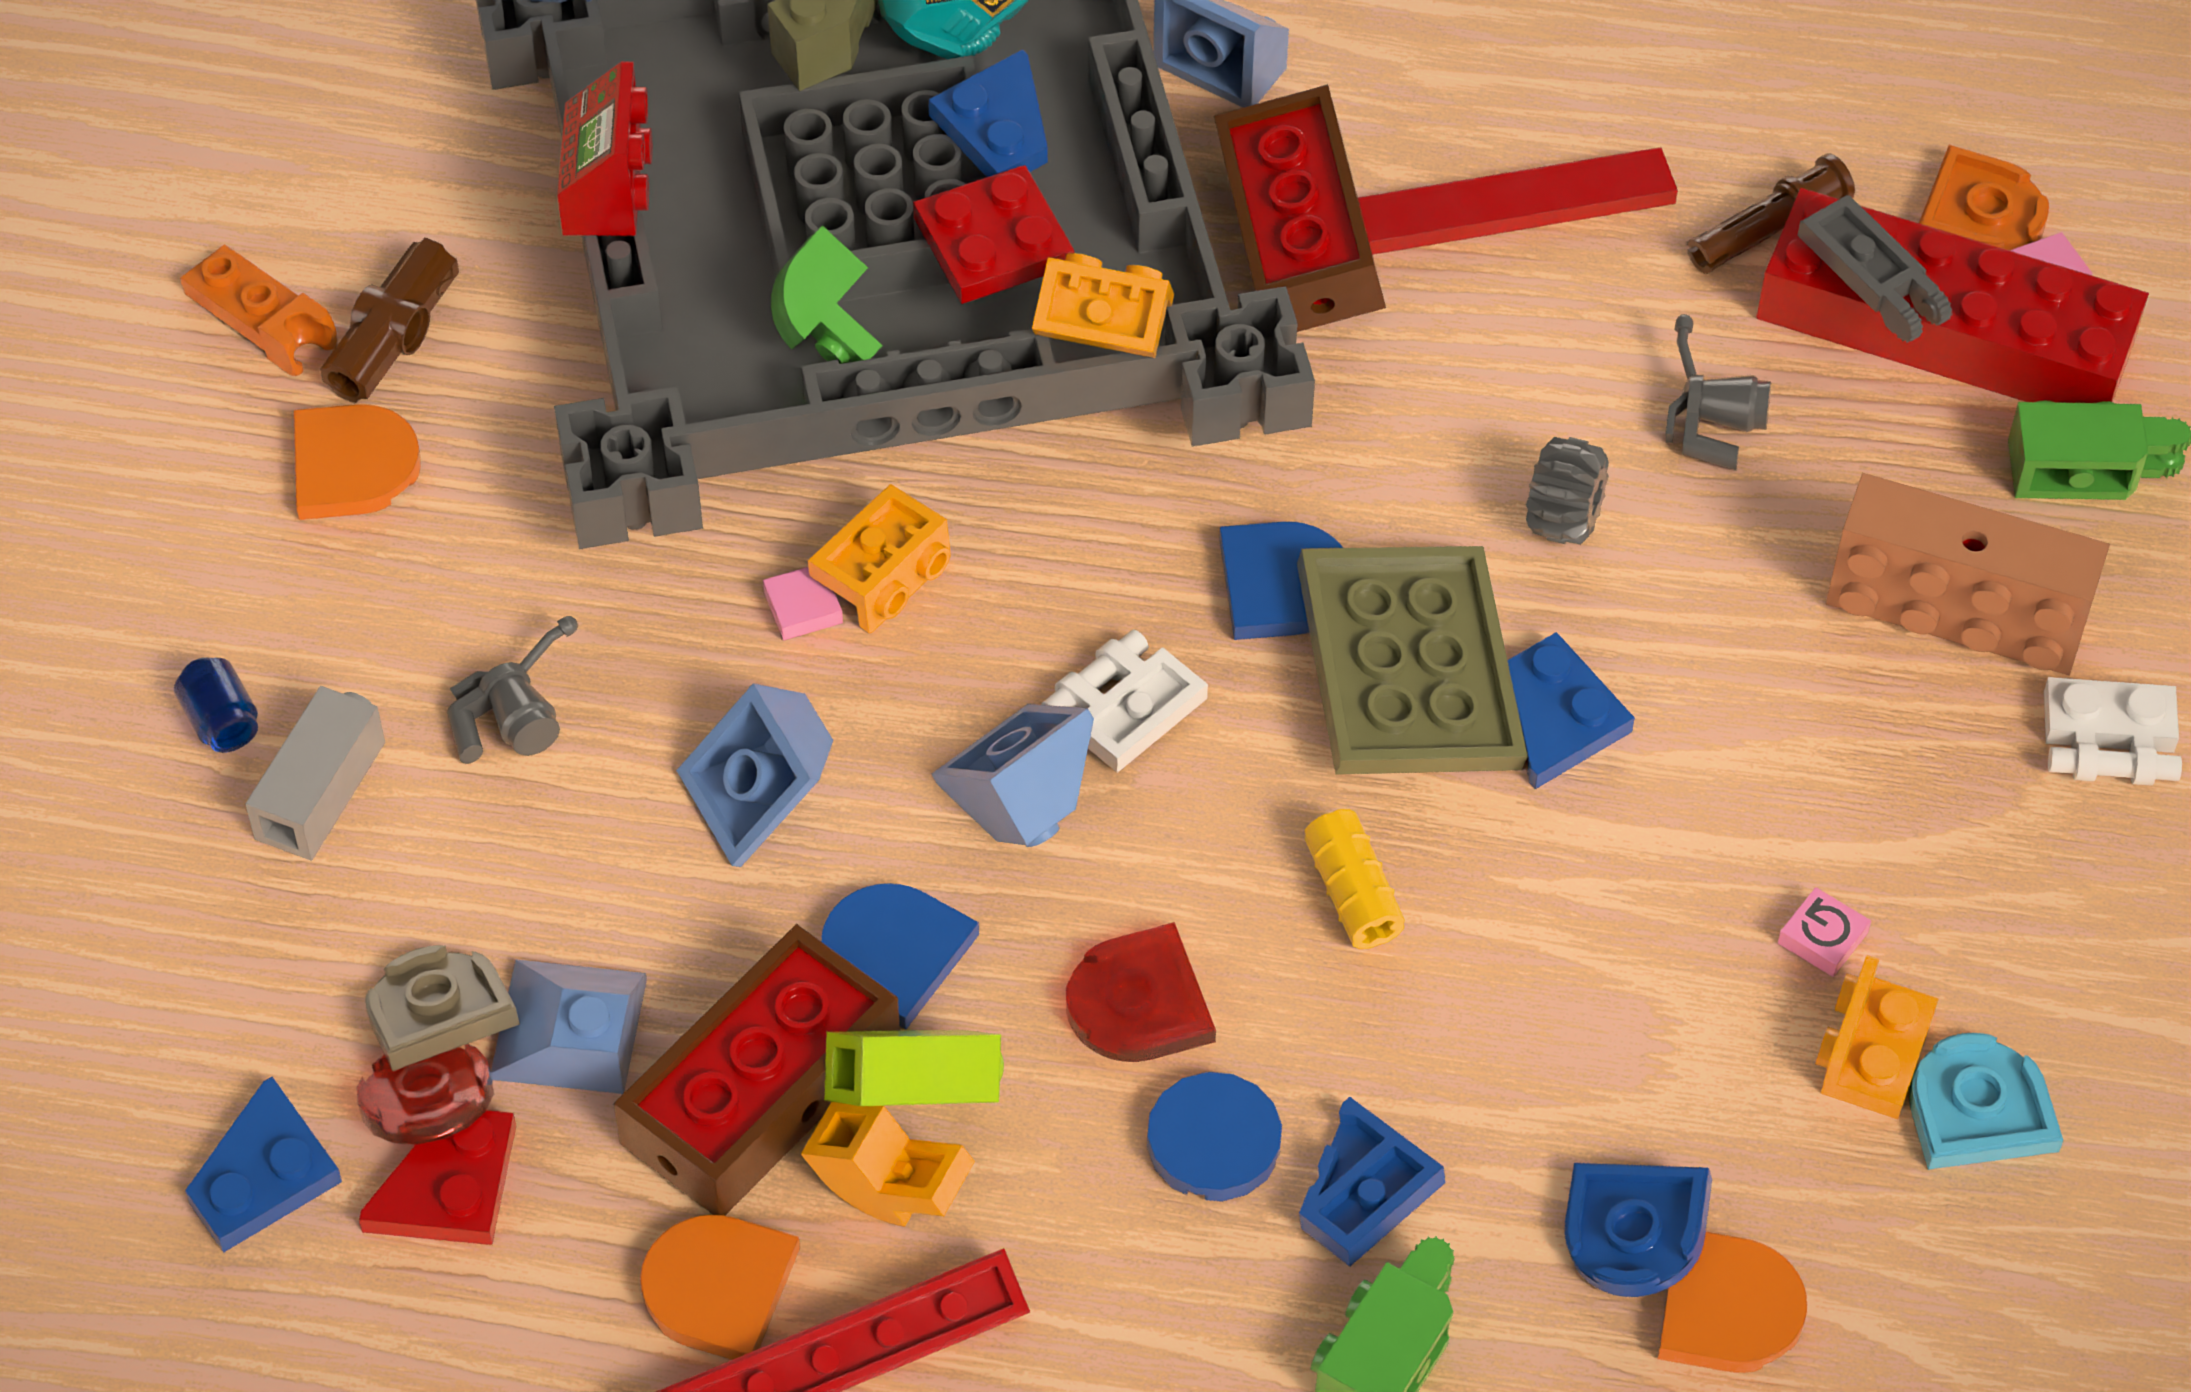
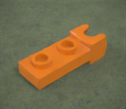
(259, 307)

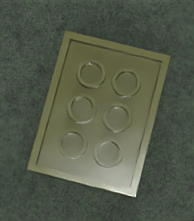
(1410, 660)

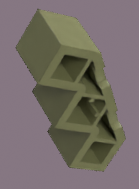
(817, 36)

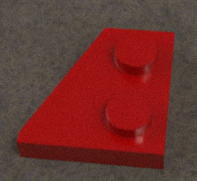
(447, 1186)

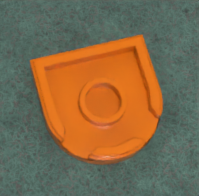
(1985, 200)
(352, 459)
(717, 1282)
(1733, 1307)

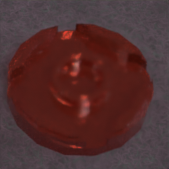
(427, 1097)

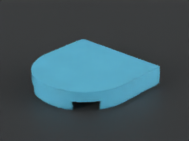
(1980, 1103)

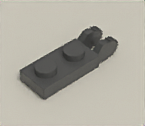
(1875, 267)

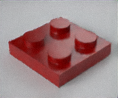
(991, 233)

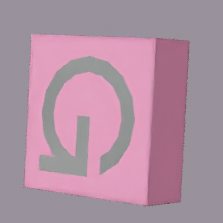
(1824, 932)

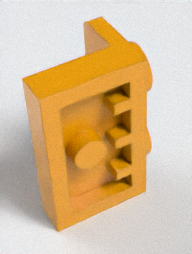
(1102, 305)
(883, 556)
(1878, 1041)

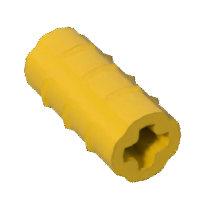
(1354, 879)

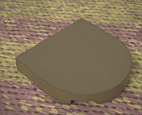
(437, 1004)

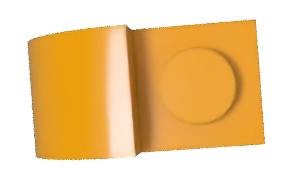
(882, 1170)

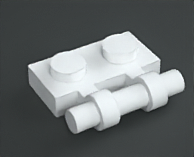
(1138, 708)
(2115, 717)

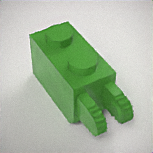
(2091, 449)
(1393, 1327)

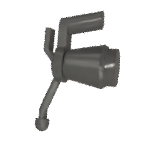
(1729, 401)
(520, 710)

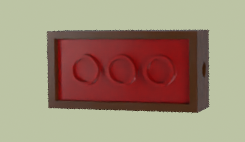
(1300, 206)
(750, 1072)

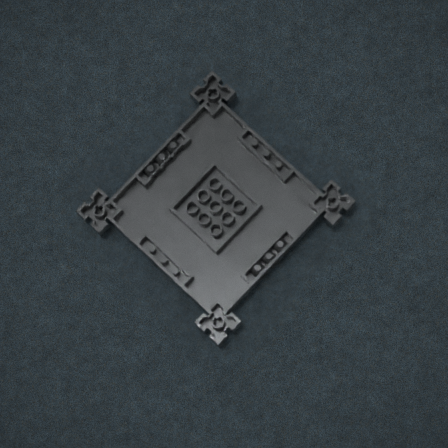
(759, 167)

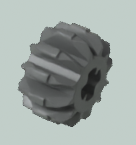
(1567, 490)

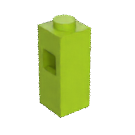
(913, 1067)

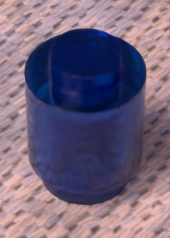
(217, 704)

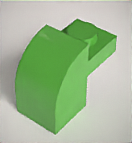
(808, 295)

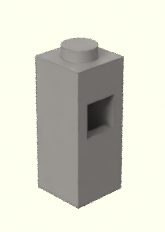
(316, 772)

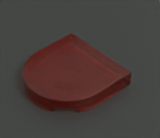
(1138, 998)

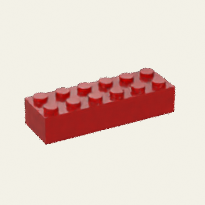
(2013, 321)

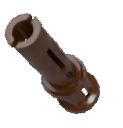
(1769, 215)

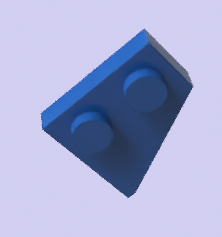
(260, 1170)

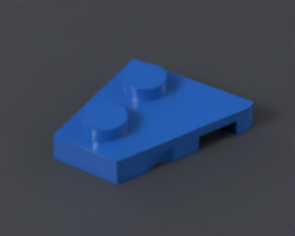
(995, 117)
(1563, 709)
(1366, 1184)

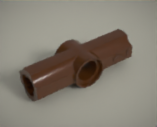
(389, 320)

